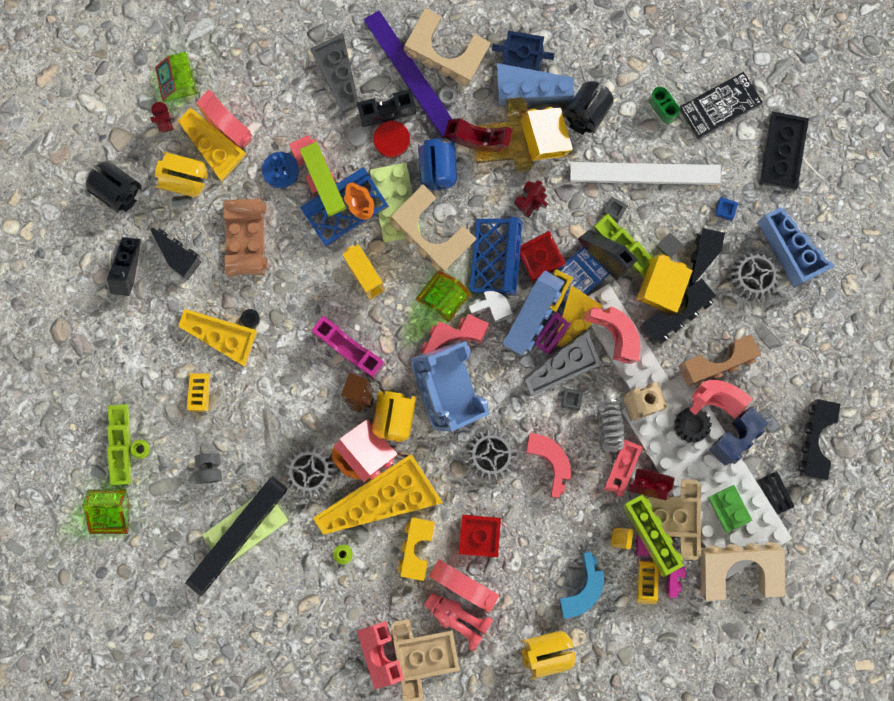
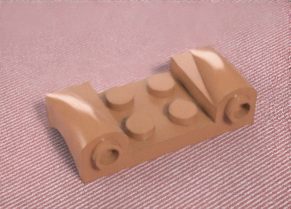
(245, 237)

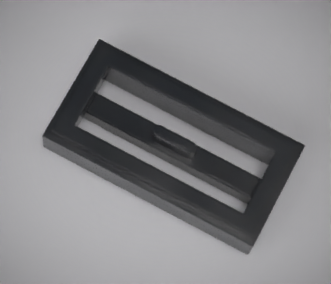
(783, 490)

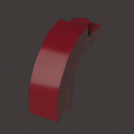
(478, 137)

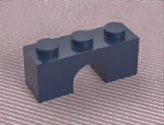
(749, 426)

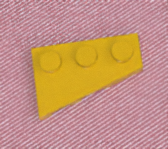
(574, 310)

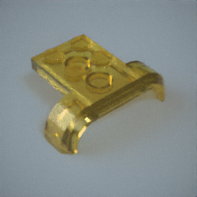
(518, 148)

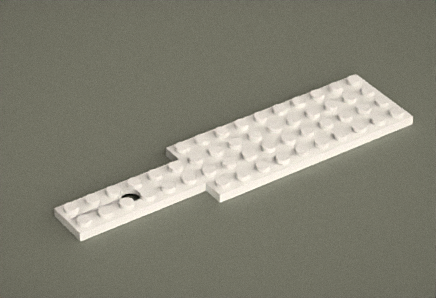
(690, 460)

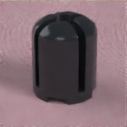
(577, 114)
(112, 186)

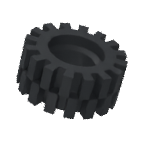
(689, 436)

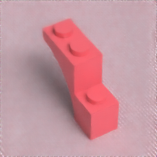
(442, 334)

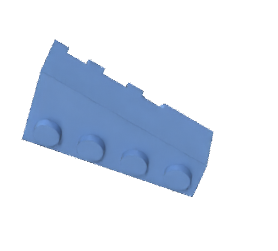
(533, 86)
(792, 248)
(533, 313)

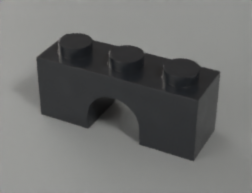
(397, 107)

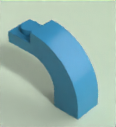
(589, 594)

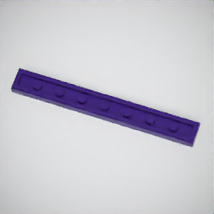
(408, 71)

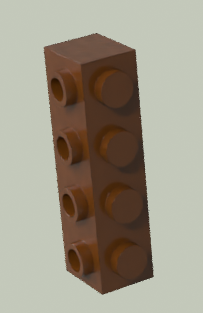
(358, 393)

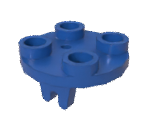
(282, 178)

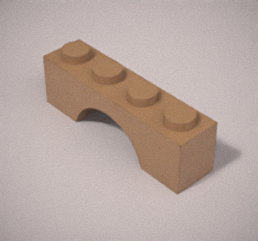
(739, 352)

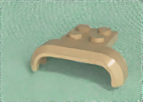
(682, 517)
(422, 657)

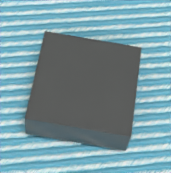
(615, 209)
(669, 245)
(572, 399)

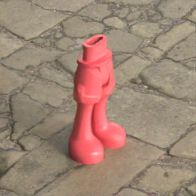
(447, 613)

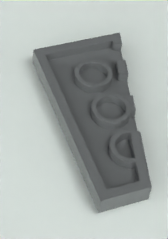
(336, 69)

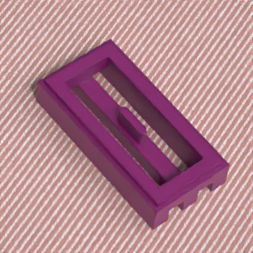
(562, 320)

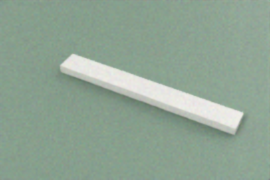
(645, 173)

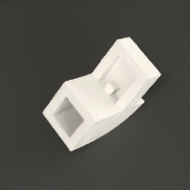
(495, 303)

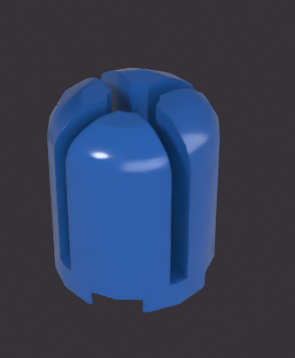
(437, 164)

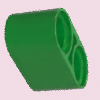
(661, 106)

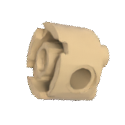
(644, 401)

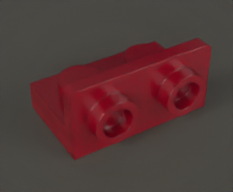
(652, 484)

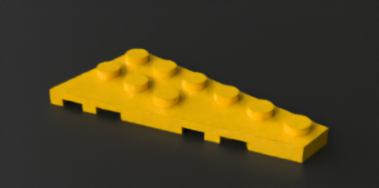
(390, 494)

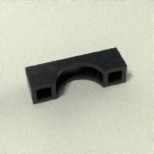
(659, 326)
(814, 463)

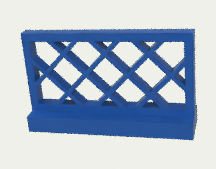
(316, 206)
(511, 253)

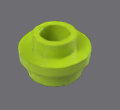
(134, 449)
(349, 554)

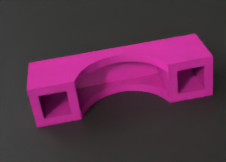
(348, 348)

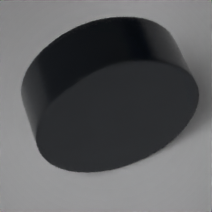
(250, 318)

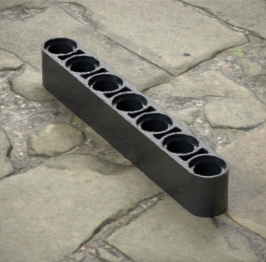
(236, 536)

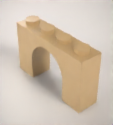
(460, 68)
(441, 254)
(717, 561)

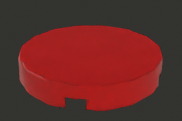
(391, 139)

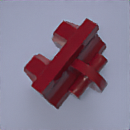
(162, 117)
(534, 199)

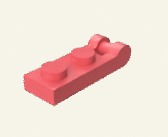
(623, 467)

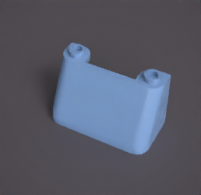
(448, 388)

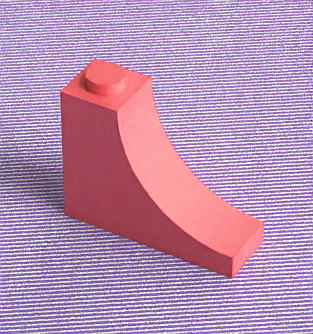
(223, 120)

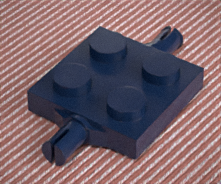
(523, 50)

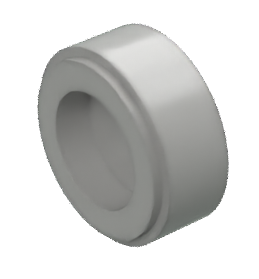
(447, 96)
(357, 137)

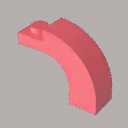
(622, 329)
(721, 395)
(554, 454)
(464, 586)

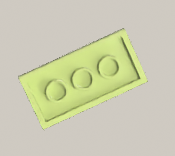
(396, 189)
(271, 523)

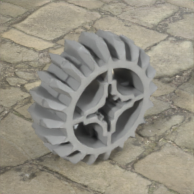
(752, 261)
(610, 425)
(508, 452)
(311, 463)

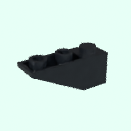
(708, 247)
(610, 254)
(178, 258)
(124, 267)

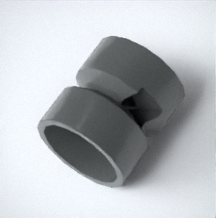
(208, 475)

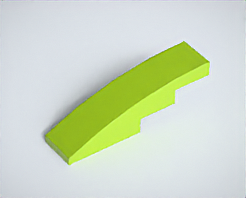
(323, 179)
(610, 229)
(119, 444)

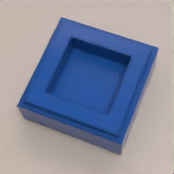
(726, 209)

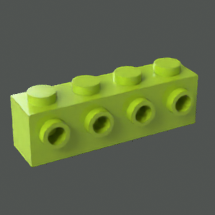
(653, 536)

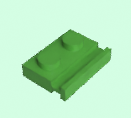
(729, 508)

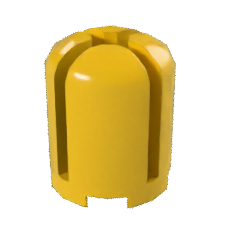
(181, 165)
(393, 416)
(544, 645)

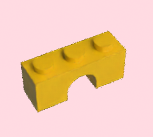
(417, 531)

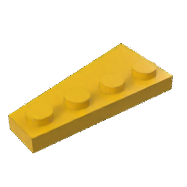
(212, 144)
(226, 337)

